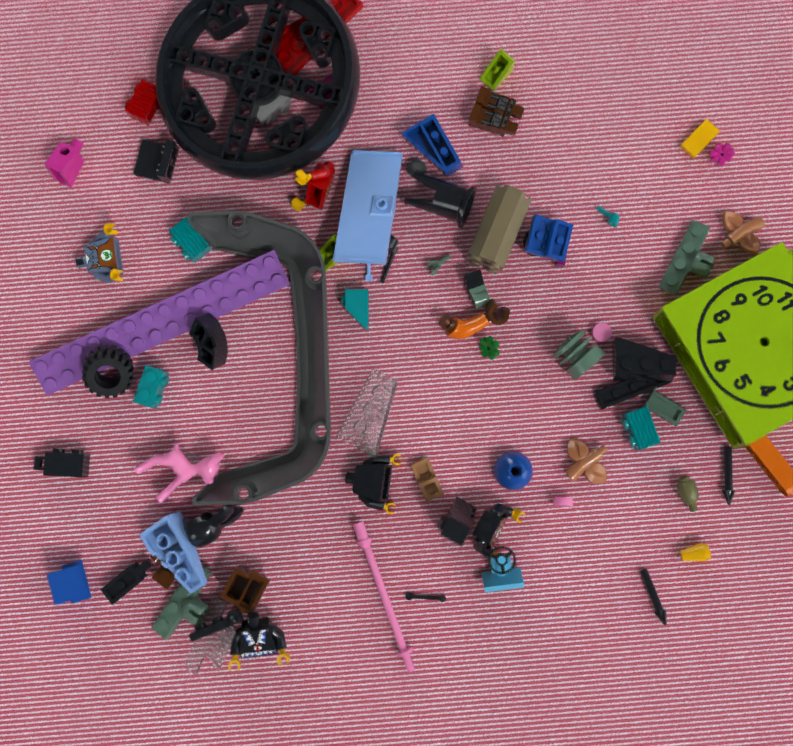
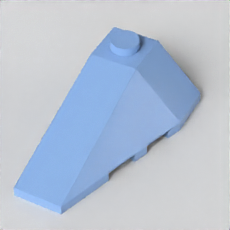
(172, 547)

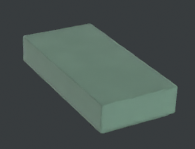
(664, 408)

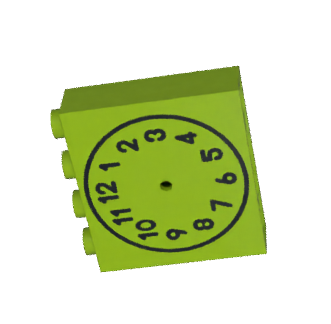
(739, 344)

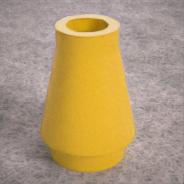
(697, 552)

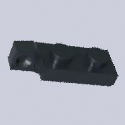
(126, 581)
(218, 624)

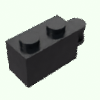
(63, 464)

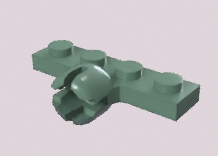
(688, 259)
(181, 606)

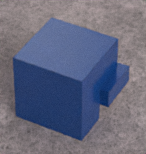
(69, 584)

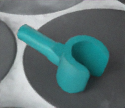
(613, 217)

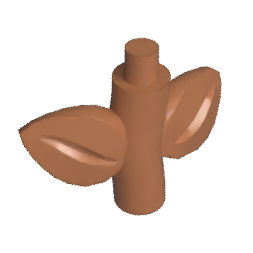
(741, 232)
(586, 462)

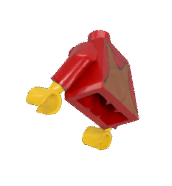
(318, 186)

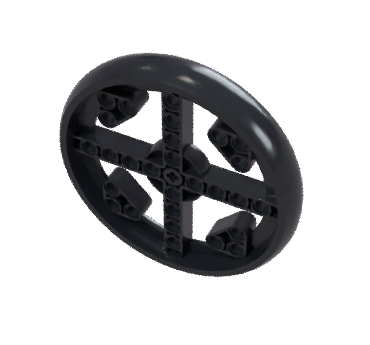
(312, 141)

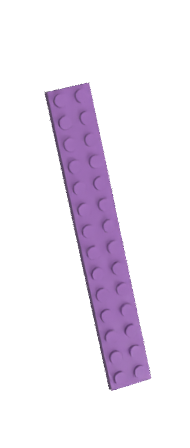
(163, 319)

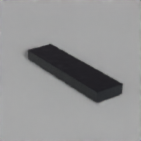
(625, 390)

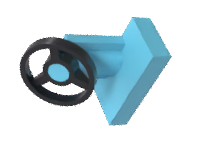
(502, 574)

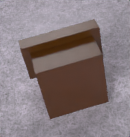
(245, 589)

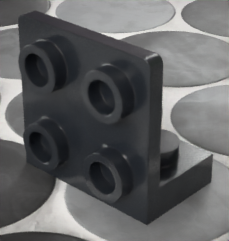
(156, 160)

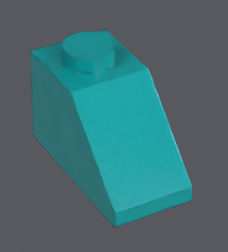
(357, 305)

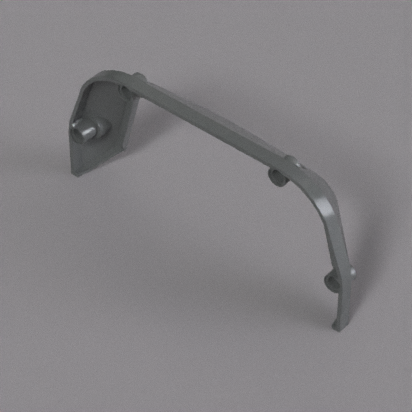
(302, 259)

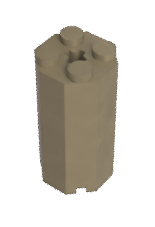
(499, 228)

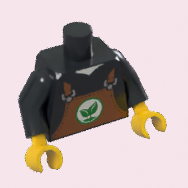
(490, 526)

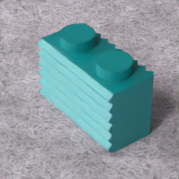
(193, 243)
(640, 428)

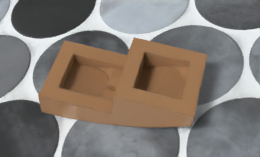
(426, 478)

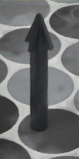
(728, 476)
(660, 612)

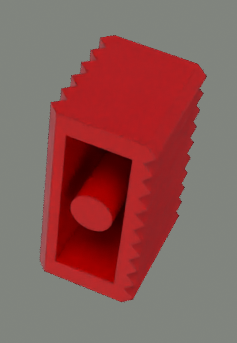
(143, 102)

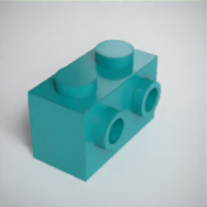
(151, 387)

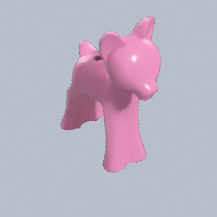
(176, 459)

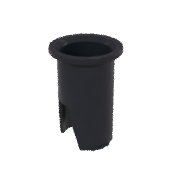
(449, 200)

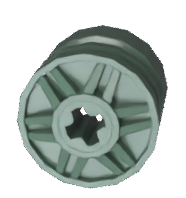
(578, 354)

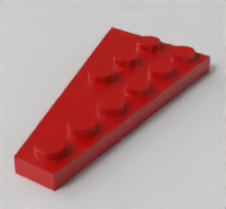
(292, 49)

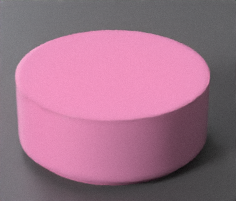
(601, 332)
(563, 502)

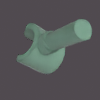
(436, 264)

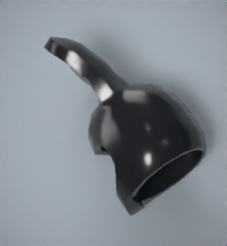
(208, 525)

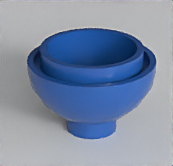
(503, 468)

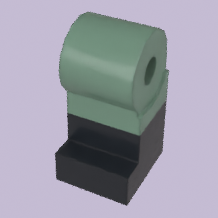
(476, 289)

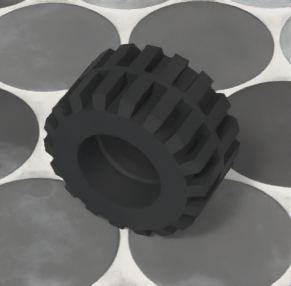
(107, 385)

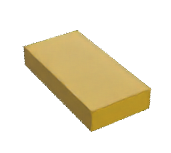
(699, 139)

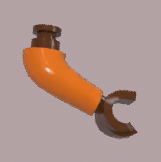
(462, 329)

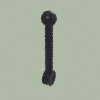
(409, 596)

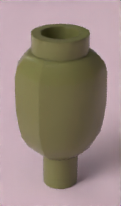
(688, 492)

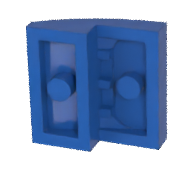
(548, 238)

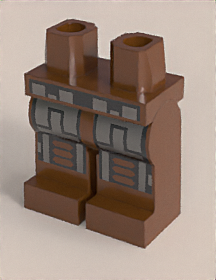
(494, 113)

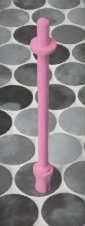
(364, 542)

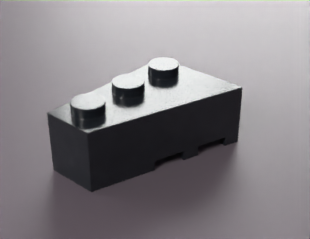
(641, 363)
(457, 521)

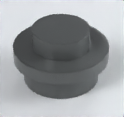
(416, 165)

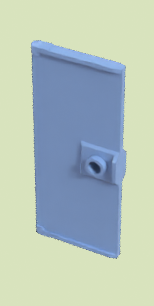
(368, 207)

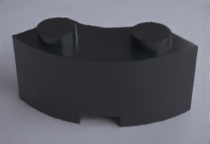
(210, 341)

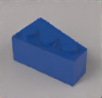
(434, 145)

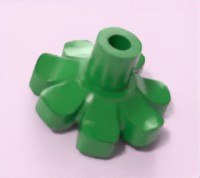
(489, 347)

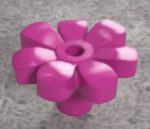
(721, 153)

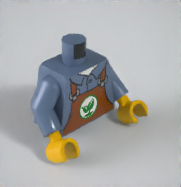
(103, 256)

